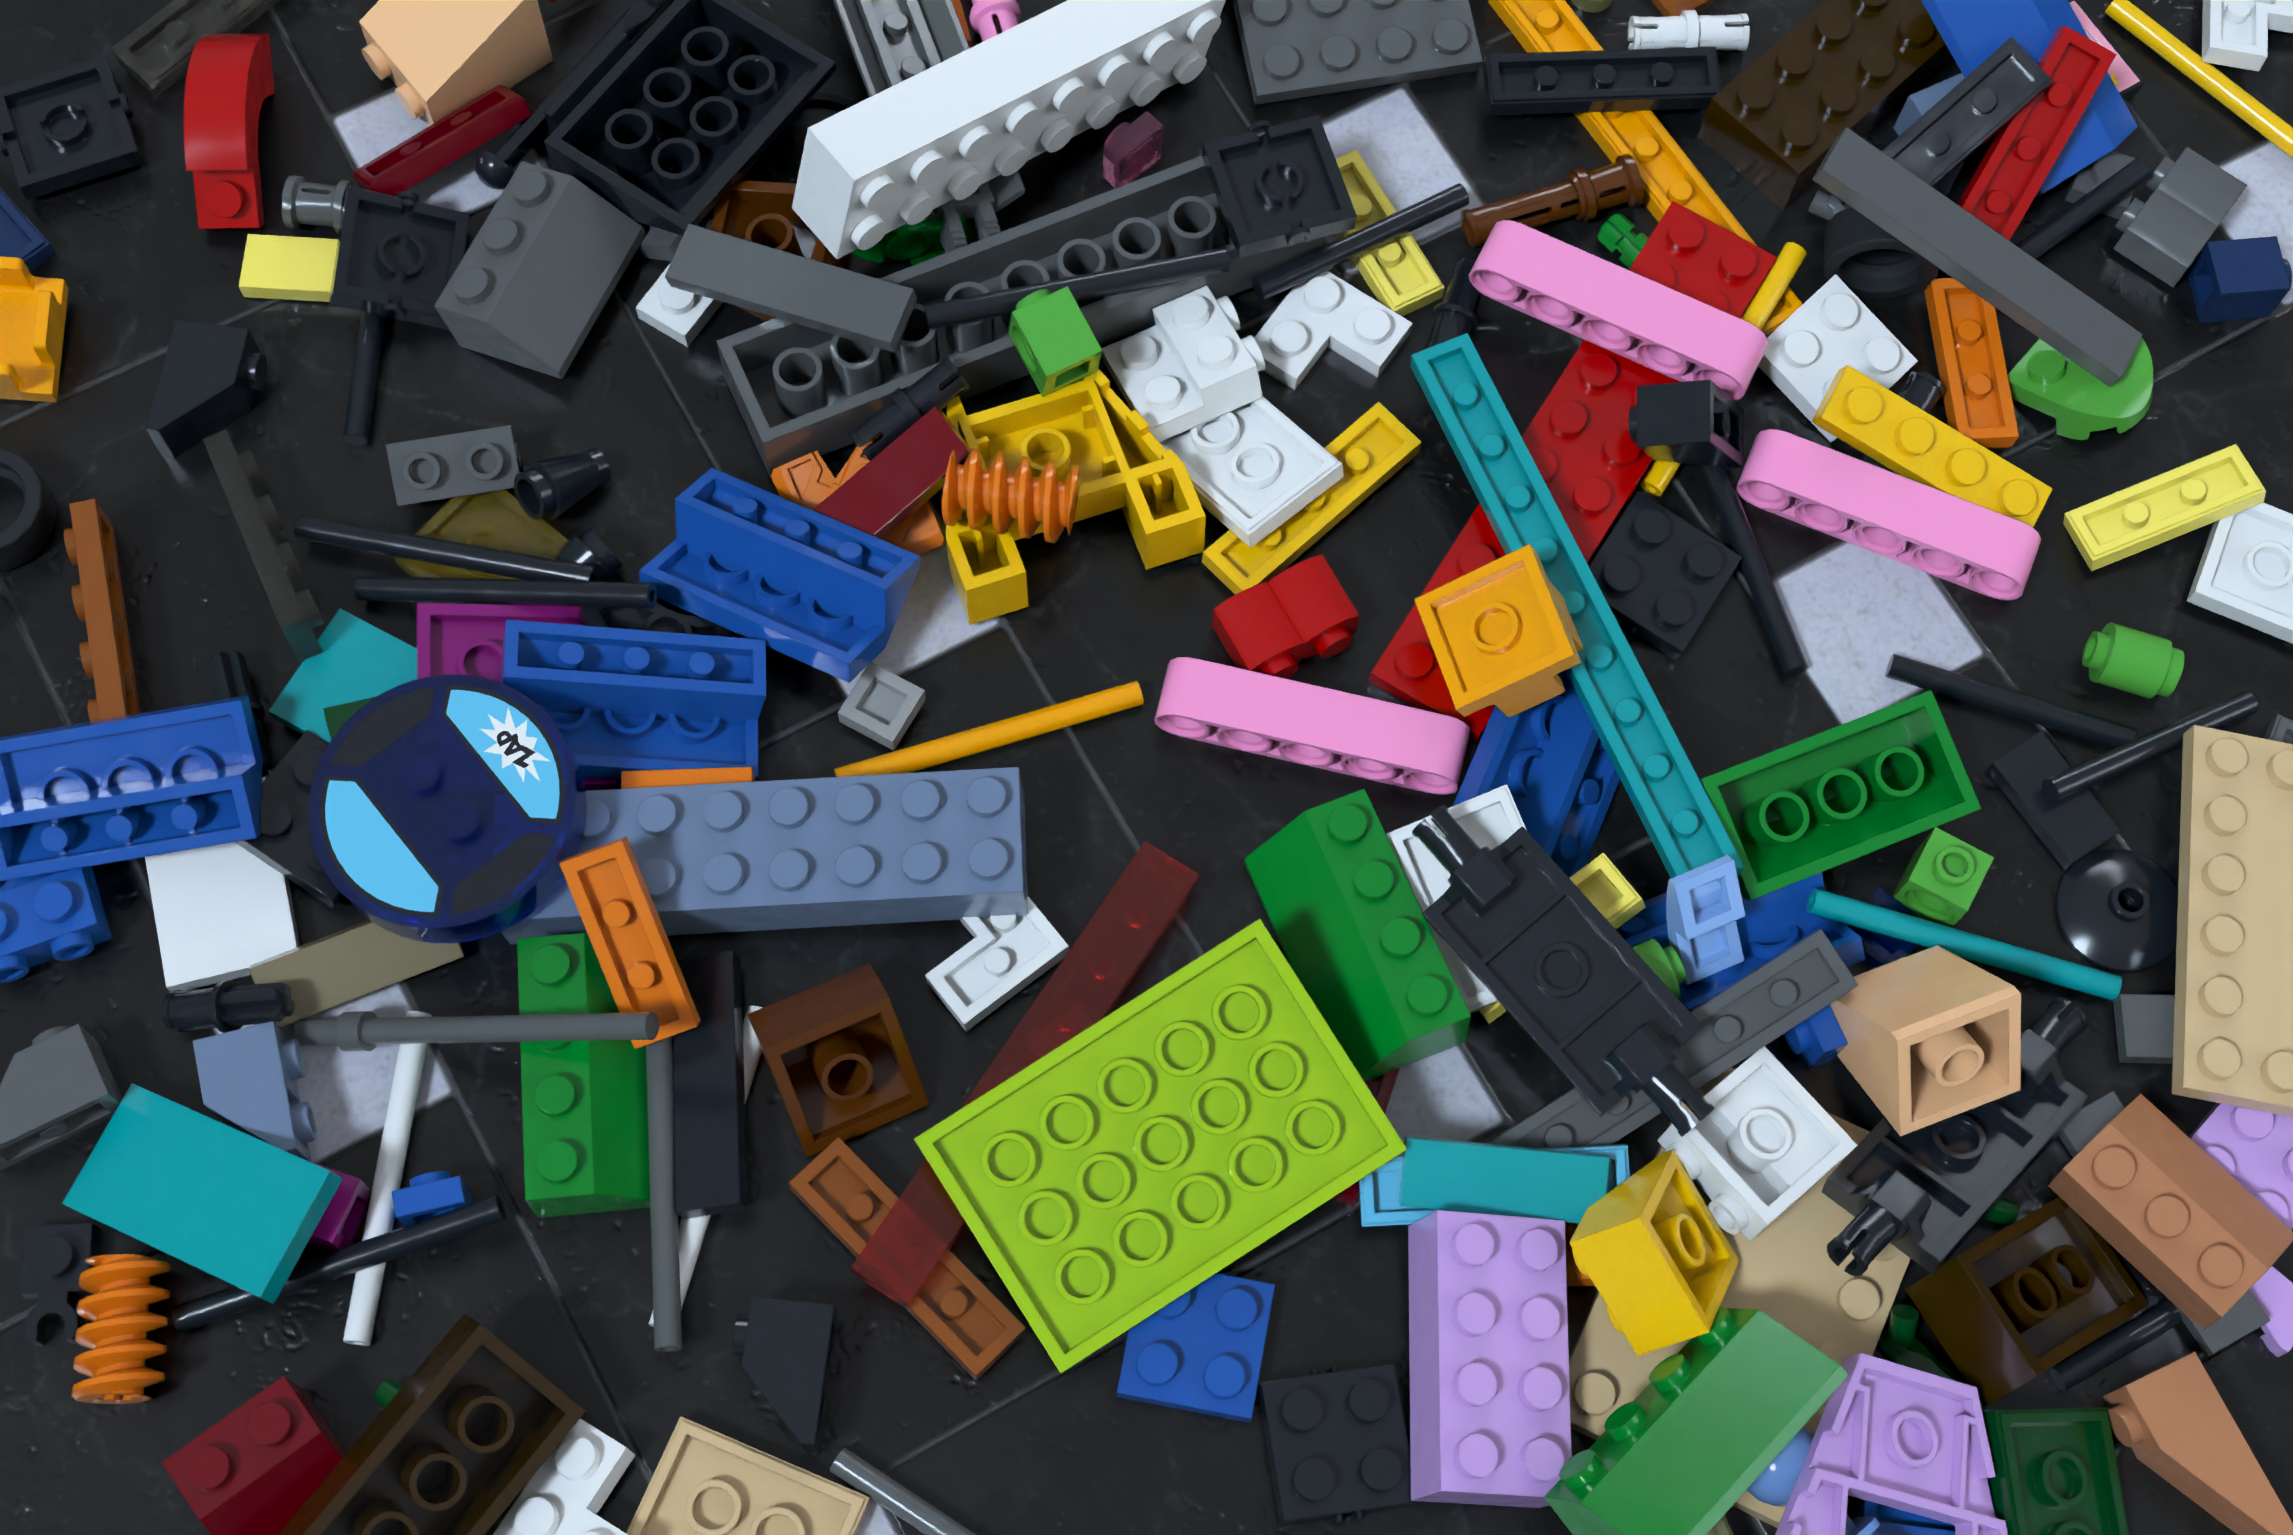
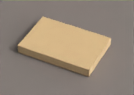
(730, 1488)

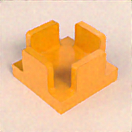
(30, 332)
(1501, 635)

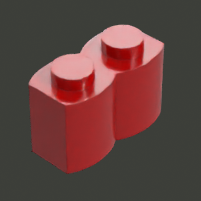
(1287, 620)

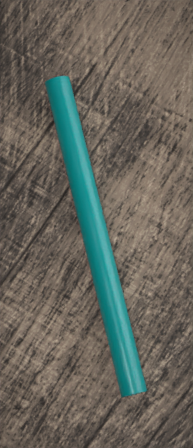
(1964, 944)

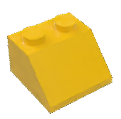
(1655, 1256)

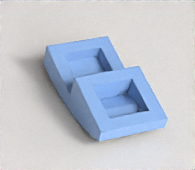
(1703, 918)

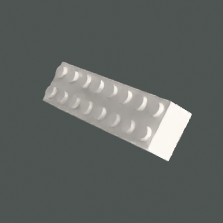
(992, 112)

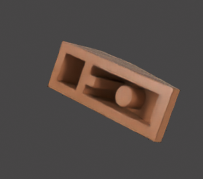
(2193, 1443)

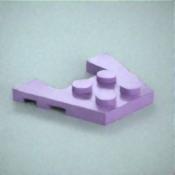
(2259, 1156)
(1899, 1444)

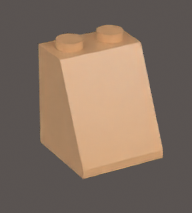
(453, 49)
(1931, 1037)

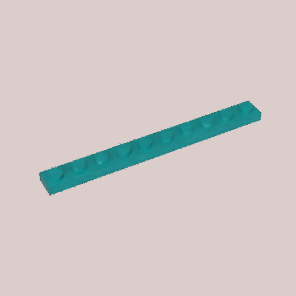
(1609, 678)

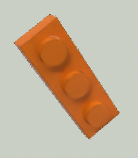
(1971, 364)
(629, 937)

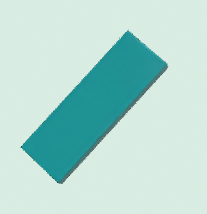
(1500, 1179)

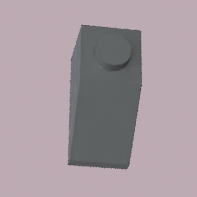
(54, 1092)

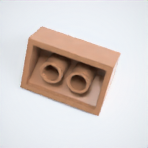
(2172, 1212)

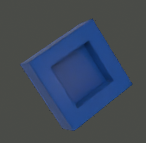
(1817, 1038)
(430, 1196)

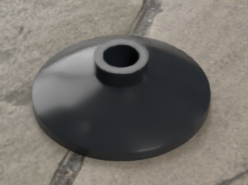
(2100, 927)

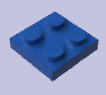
(1201, 1349)

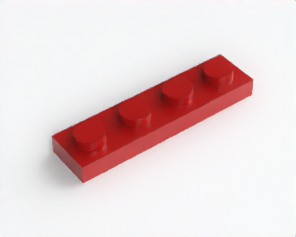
(2035, 136)

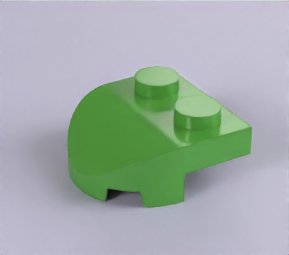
(2078, 399)

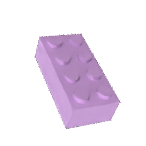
(1487, 1358)

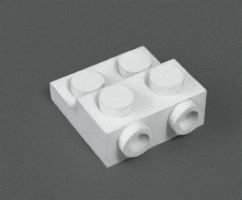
(1187, 364)
(1758, 1145)

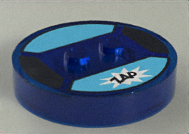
(447, 808)

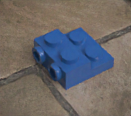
(49, 919)

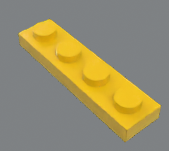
(1925, 447)
(1370, 455)

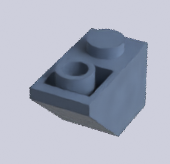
(253, 1085)

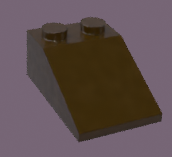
(2026, 1299)

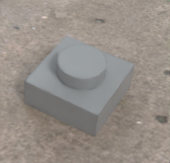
(881, 706)

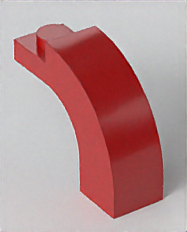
(221, 118)

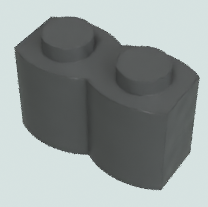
(2178, 217)

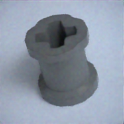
(312, 203)

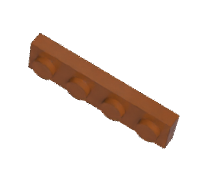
(101, 605)
(953, 1301)

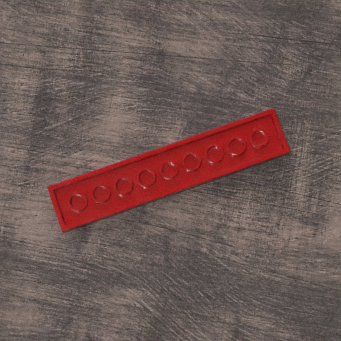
(1583, 439)

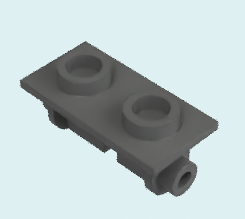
(453, 465)

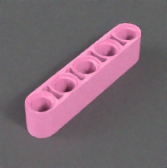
(1617, 308)
(1889, 514)
(1312, 725)

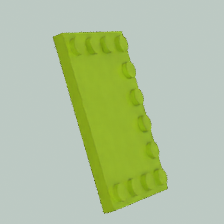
(1160, 1145)

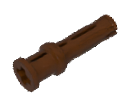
(1578, 196)

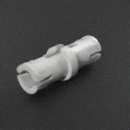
(1689, 31)

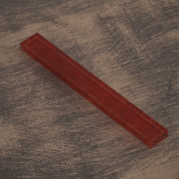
(1077, 995)

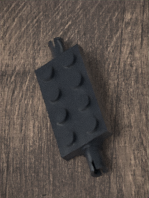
(1562, 971)
(1944, 1179)

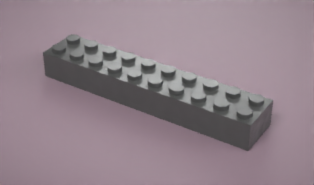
(812, 387)

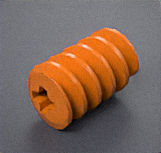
(1010, 496)
(119, 1329)

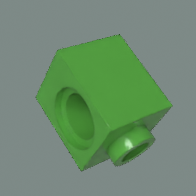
(1054, 339)
(1942, 878)

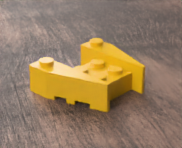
(1118, 469)

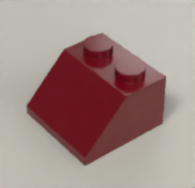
(257, 1463)

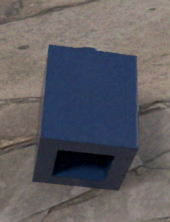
(2239, 279)

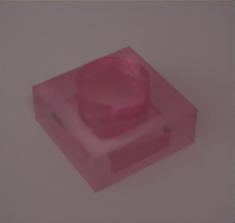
(1132, 149)

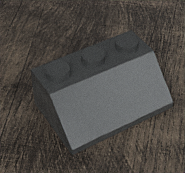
(539, 271)

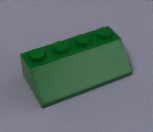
(1841, 794)
(1358, 936)
(579, 1097)
(1697, 1431)

